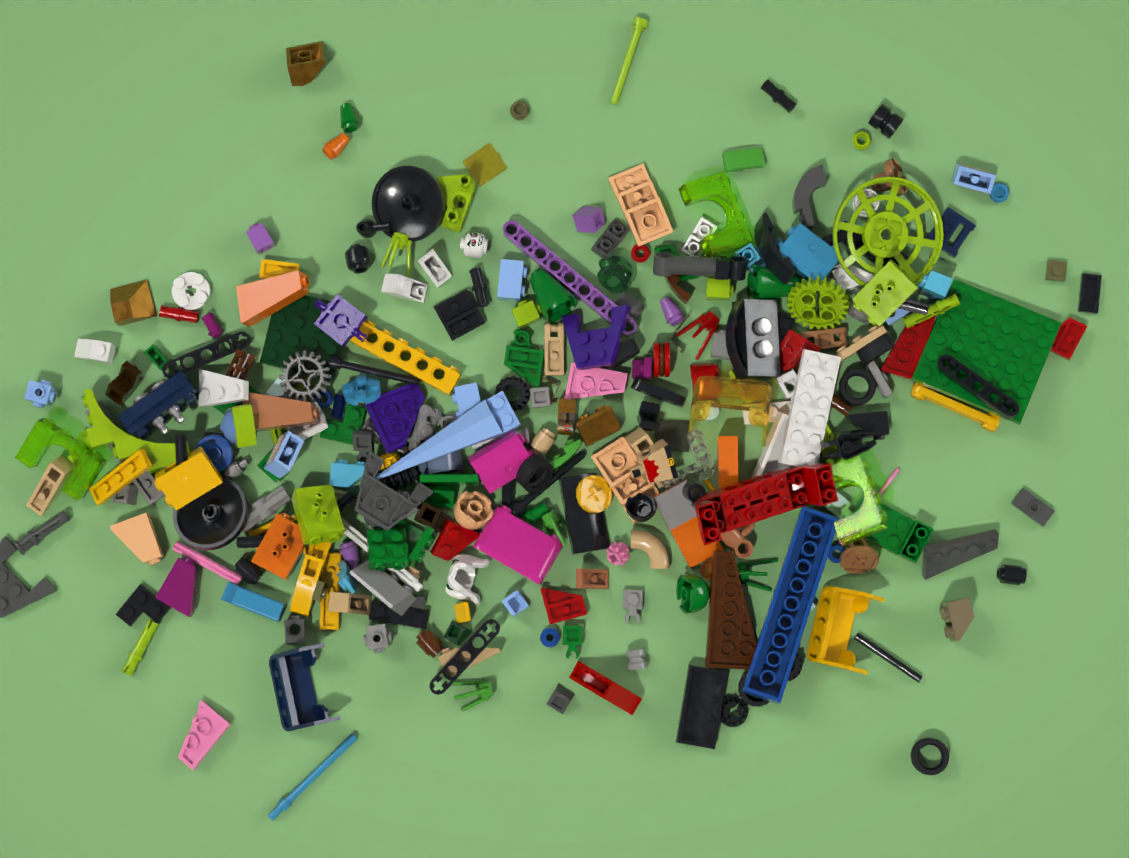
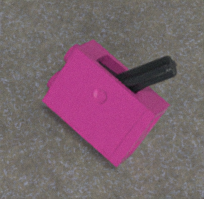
(499, 463)

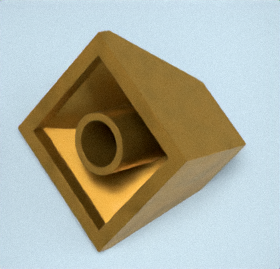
(305, 62)
(132, 303)

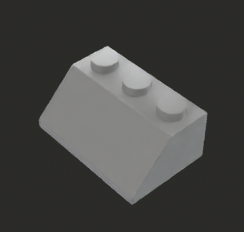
(385, 587)

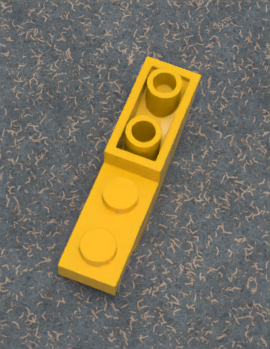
(308, 577)

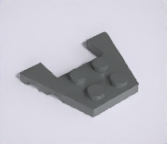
(382, 503)
(13, 593)

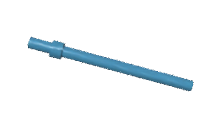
(286, 802)

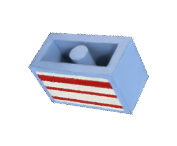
(973, 178)
(284, 454)

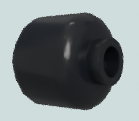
(358, 258)

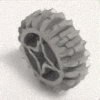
(313, 374)

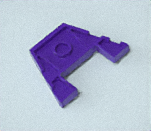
(597, 346)

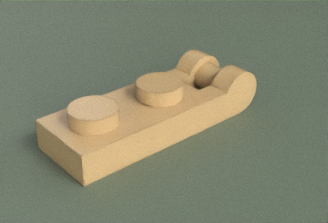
(554, 350)

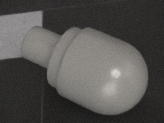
(235, 469)

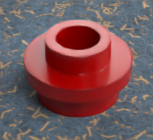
(636, 258)

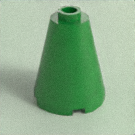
(766, 286)
(551, 296)

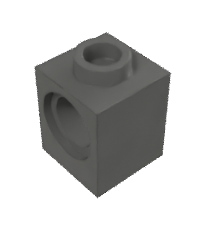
(299, 638)

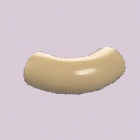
(652, 547)

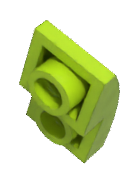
(244, 425)

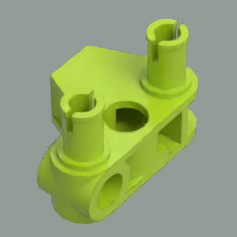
(456, 190)

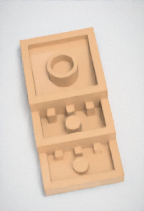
(640, 205)
(614, 466)

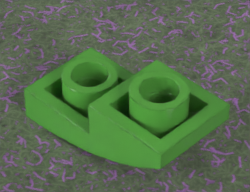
(743, 159)
(570, 449)

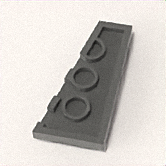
(953, 552)

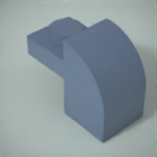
(445, 464)

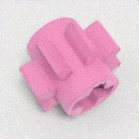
(618, 553)

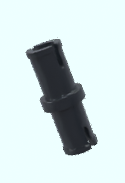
(778, 96)
(479, 287)

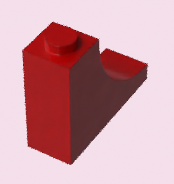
(605, 688)

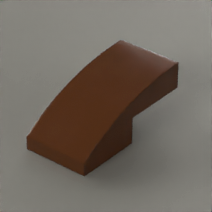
(672, 281)

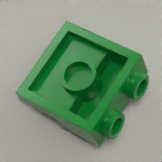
(387, 549)

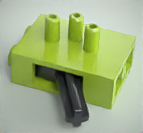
(887, 293)
(320, 513)

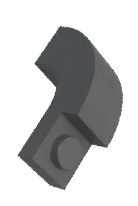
(807, 185)

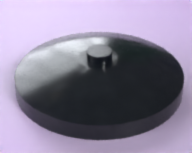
(410, 201)
(213, 517)

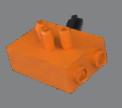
(279, 547)

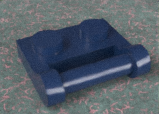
(950, 223)

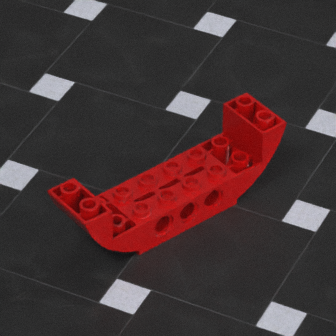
(763, 498)

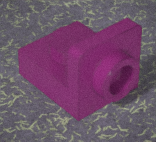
(642, 369)

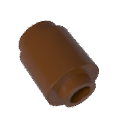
(429, 643)

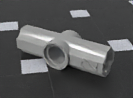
(266, 507)

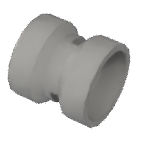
(636, 659)

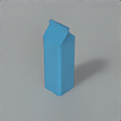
(253, 602)

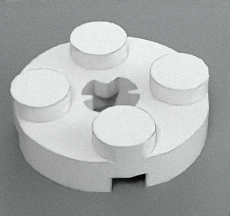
(195, 281)

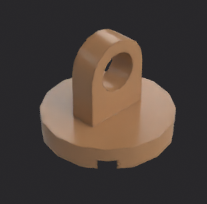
(892, 169)
(859, 558)

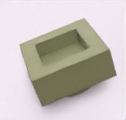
(1056, 271)
(320, 591)

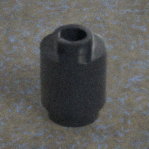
(248, 570)
(1011, 574)

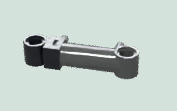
(718, 267)

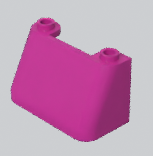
(518, 545)

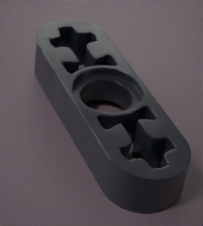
(658, 392)

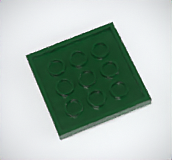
(294, 331)

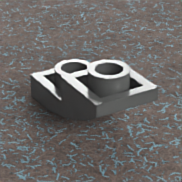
(610, 239)

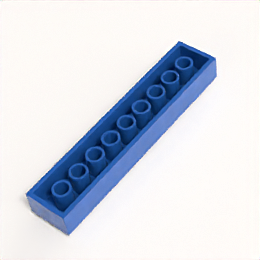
(790, 605)

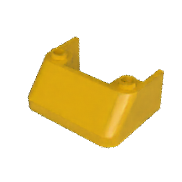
(834, 625)

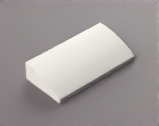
(770, 454)

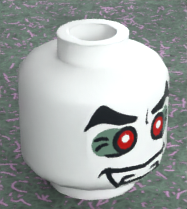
(474, 245)

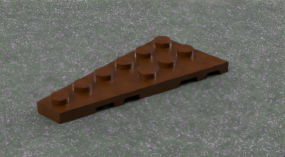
(729, 624)

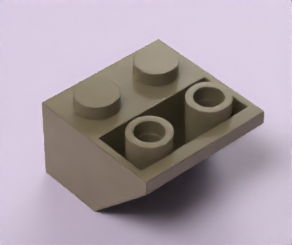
(957, 617)

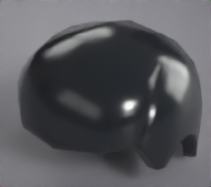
(641, 507)

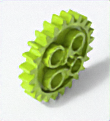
(832, 303)

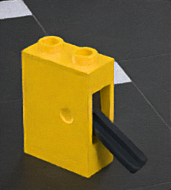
(188, 476)

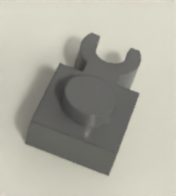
(363, 442)

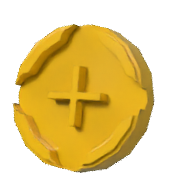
(593, 494)

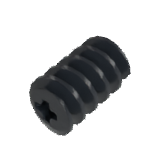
(401, 478)

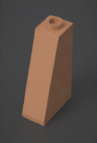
(279, 412)

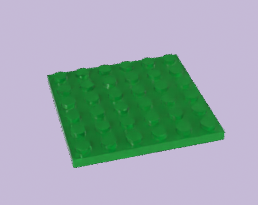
(993, 340)

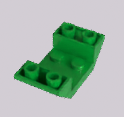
(903, 536)

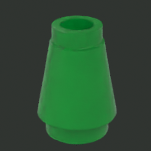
(349, 121)

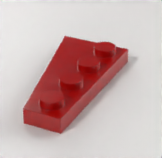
(908, 350)

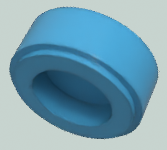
(999, 193)

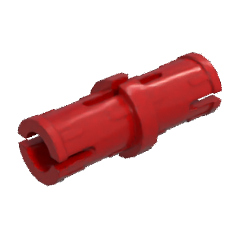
(179, 314)

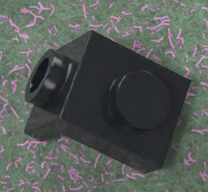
(648, 416)

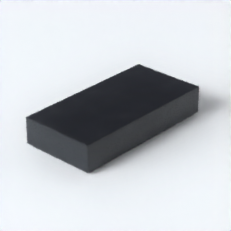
(1089, 293)

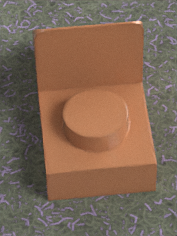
(591, 578)

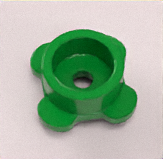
(525, 334)

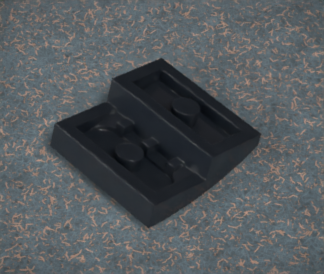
(459, 314)

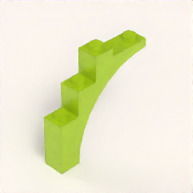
(106, 434)

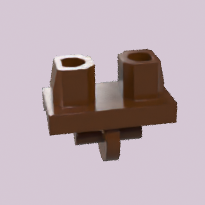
(240, 365)

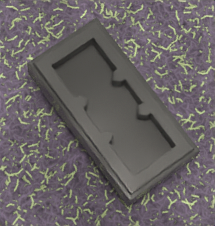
(1033, 507)

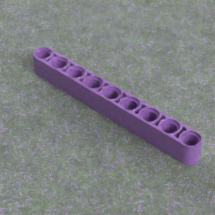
(564, 270)

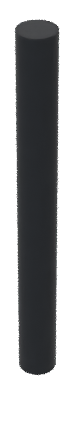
(889, 658)

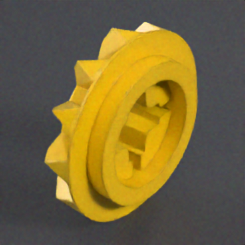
(390, 459)

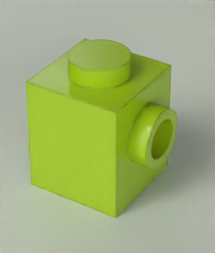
(718, 289)
(526, 313)

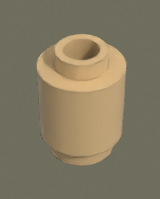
(542, 442)

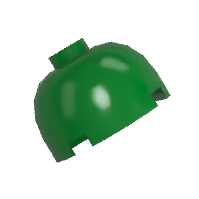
(693, 593)

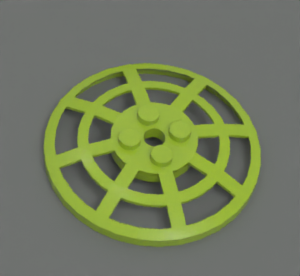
(894, 224)

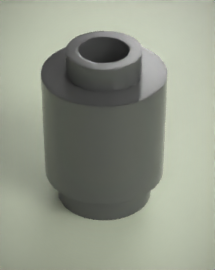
(634, 304)

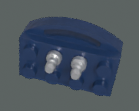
(153, 408)

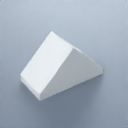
(434, 268)

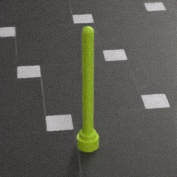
(639, 25)

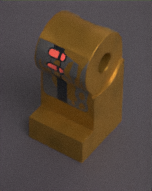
(566, 416)

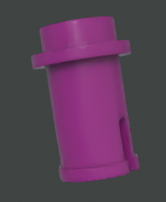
(212, 326)

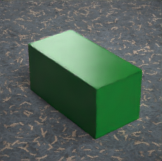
(156, 356)

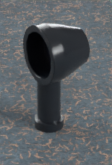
(371, 228)

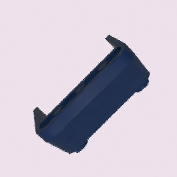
(295, 689)

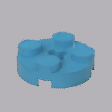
(361, 390)

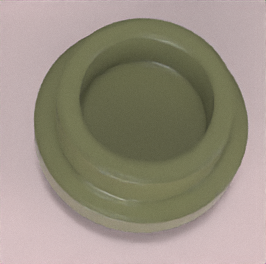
(519, 110)

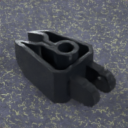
(849, 444)

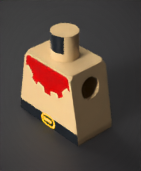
(655, 463)

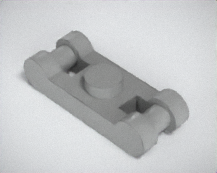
(424, 429)

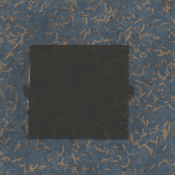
(674, 433)

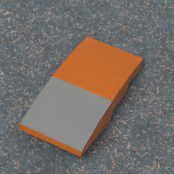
(683, 524)

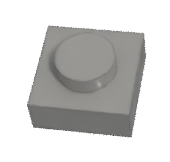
(539, 397)

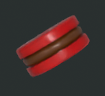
(661, 359)

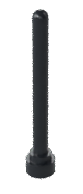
(338, 363)
(520, 506)

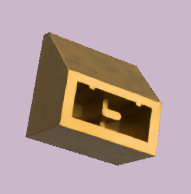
(598, 425)

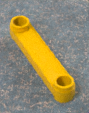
(988, 421)

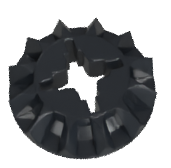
(742, 711)

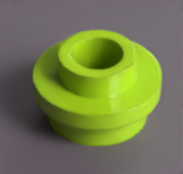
(861, 134)

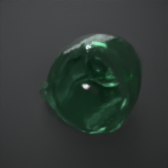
(615, 274)

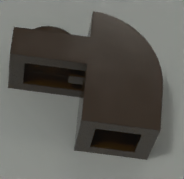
(124, 384)
(432, 517)

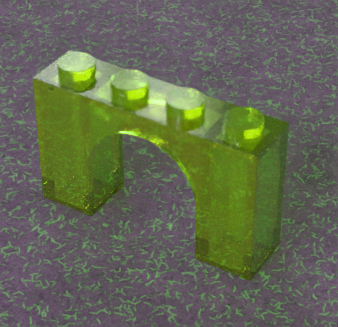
(718, 190)
(86, 461)
(869, 517)

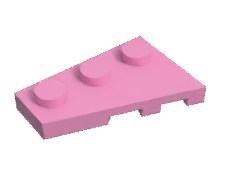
(594, 382)
(204, 734)

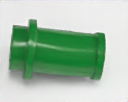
(536, 513)

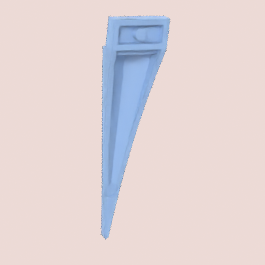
(481, 423)

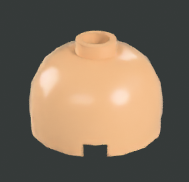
(473, 510)

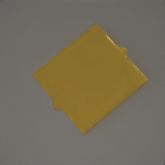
(484, 164)

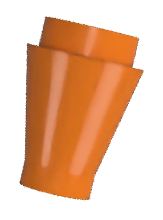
(335, 146)

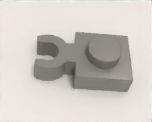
(632, 601)

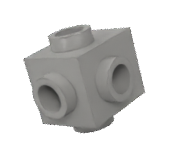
(372, 632)

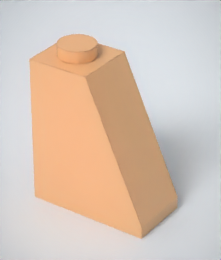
(140, 537)

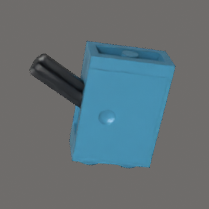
(809, 253)

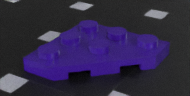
(395, 415)

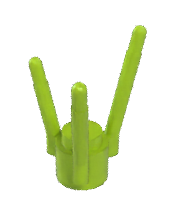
(399, 241)

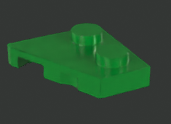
(524, 361)

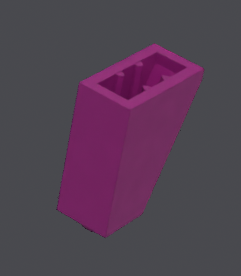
(180, 587)

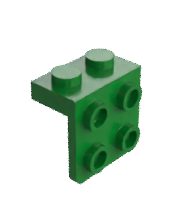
(416, 540)

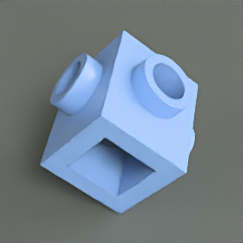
(35, 390)

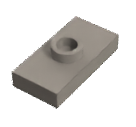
(880, 380)

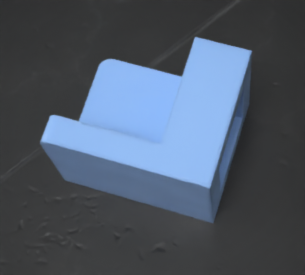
(515, 603)

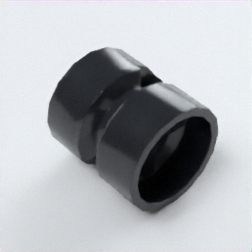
(885, 121)

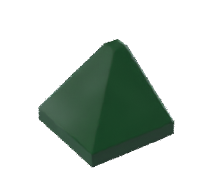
(457, 633)

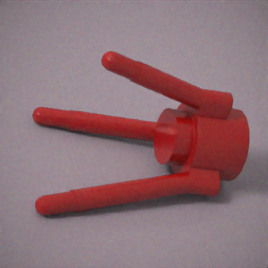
(708, 322)

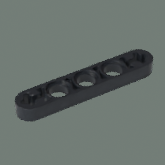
(213, 347)
(981, 395)
(455, 660)

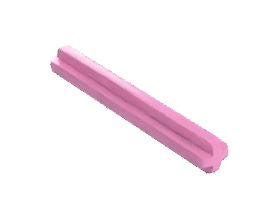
(207, 563)

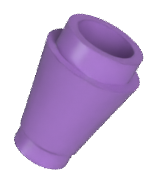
(671, 312)
(350, 553)

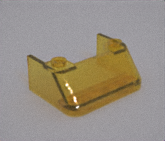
(732, 394)

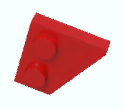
(453, 540)

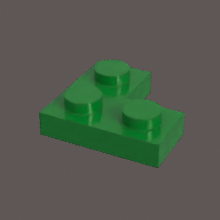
(343, 431)

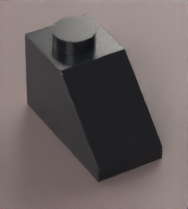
(873, 421)

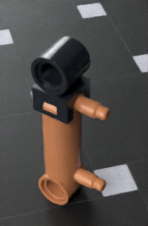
(731, 538)

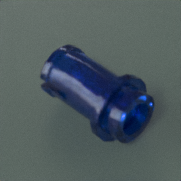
(338, 406)

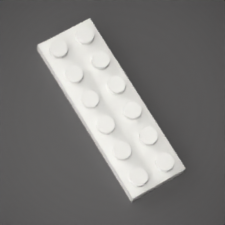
(809, 408)

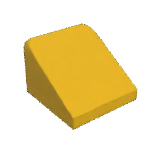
(462, 612)

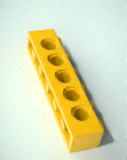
(444, 385)

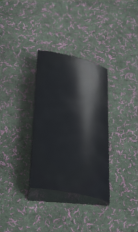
(585, 530)
(701, 707)

